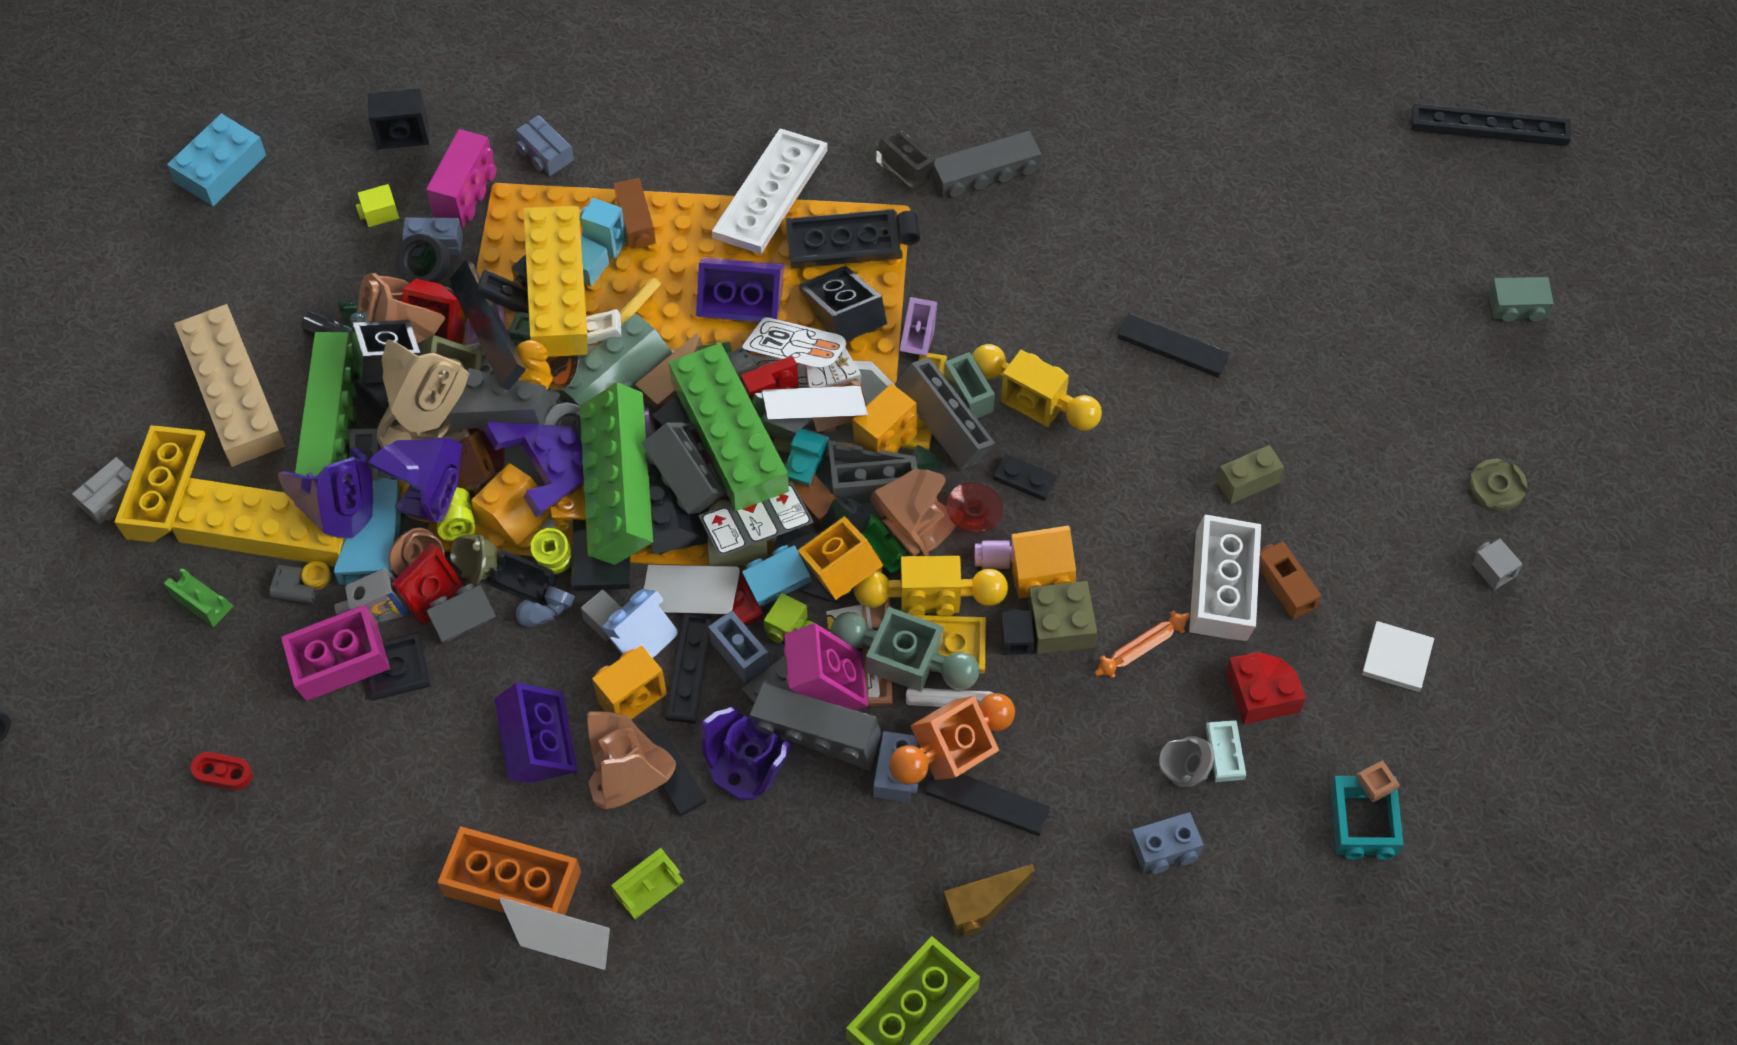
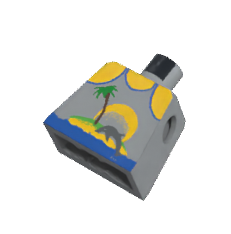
(377, 595)

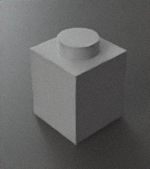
(1496, 563)
(598, 611)

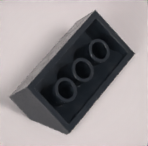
(670, 524)

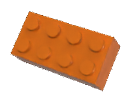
(491, 868)

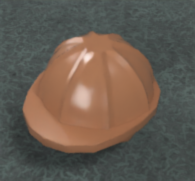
(409, 547)

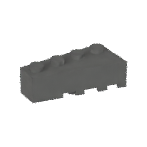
(818, 725)

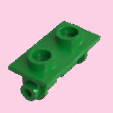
(884, 544)

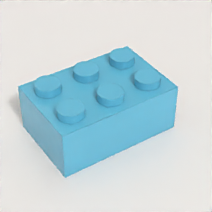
(216, 159)

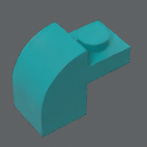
(806, 456)

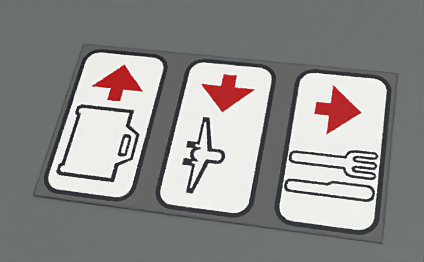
(742, 528)

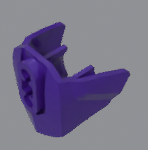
(429, 469)
(337, 498)
(729, 742)

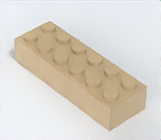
(229, 385)

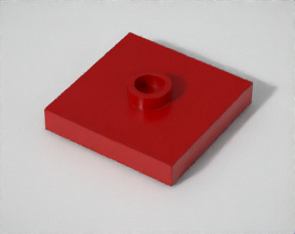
(426, 581)

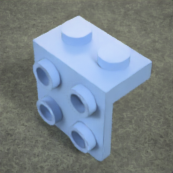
(640, 624)

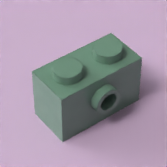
(970, 384)

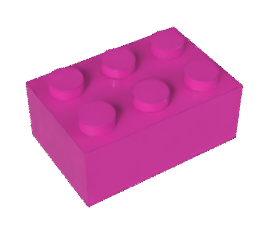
(462, 177)
(335, 652)
(825, 667)

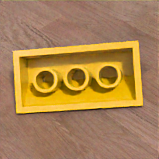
(158, 483)

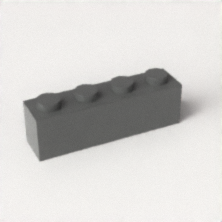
(986, 164)
(945, 413)

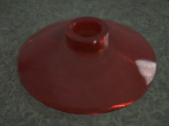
(975, 497)

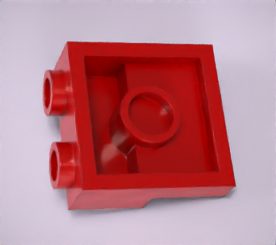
(777, 375)

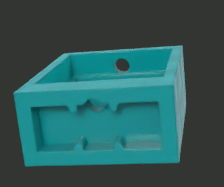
(1357, 847)

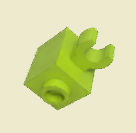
(785, 617)

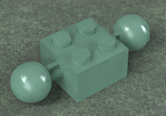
(906, 650)

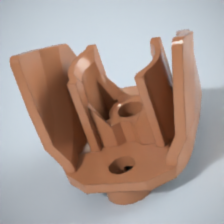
(381, 301)
(913, 512)
(624, 760)

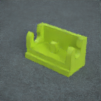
(647, 883)

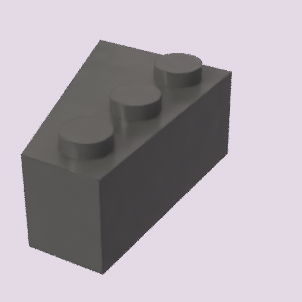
(487, 401)
(683, 466)
(860, 472)

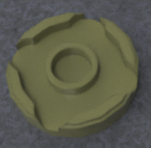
(1493, 492)

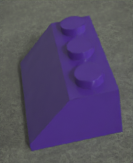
(739, 289)
(535, 733)

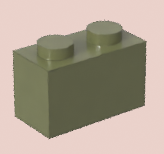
(1250, 474)

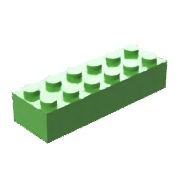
(328, 403)
(728, 427)
(615, 474)

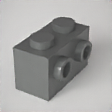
(460, 613)

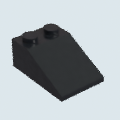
(844, 303)

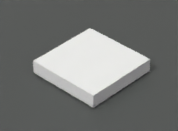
(1398, 656)

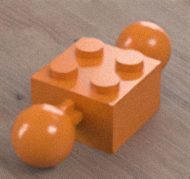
(953, 738)

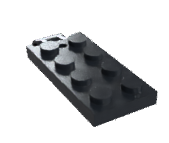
(850, 237)

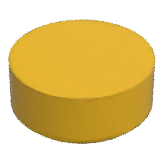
(316, 574)

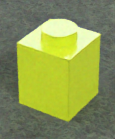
(377, 206)

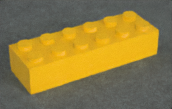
(556, 280)
(251, 523)

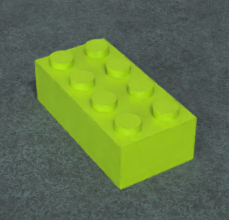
(916, 1000)

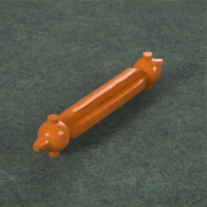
(1142, 644)

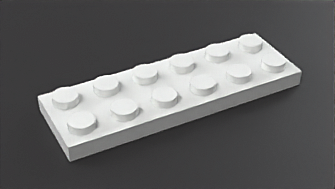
(769, 191)

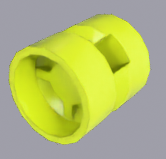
(459, 518)
(552, 550)

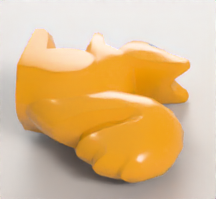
(534, 359)

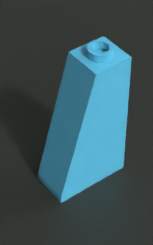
(371, 546)

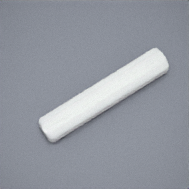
(940, 697)

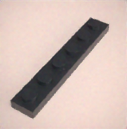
(1491, 124)

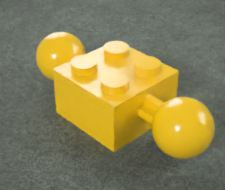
(1037, 388)
(932, 586)

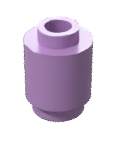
(993, 554)

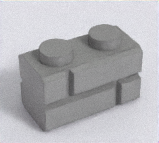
(104, 491)

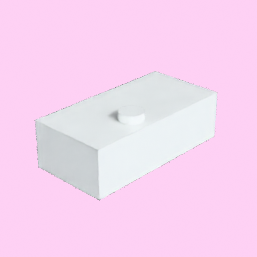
(1225, 578)

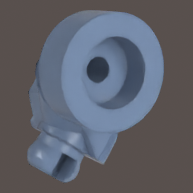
(532, 613)

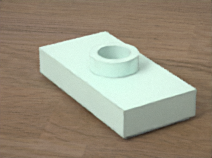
(1228, 755)

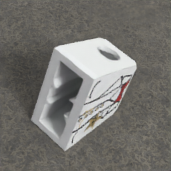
(838, 372)

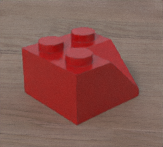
(440, 300)
(1264, 687)

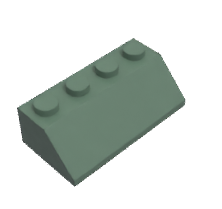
(617, 361)

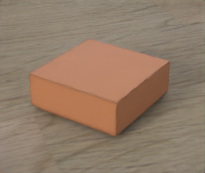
(1377, 781)

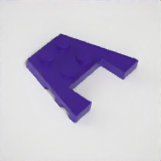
(554, 453)

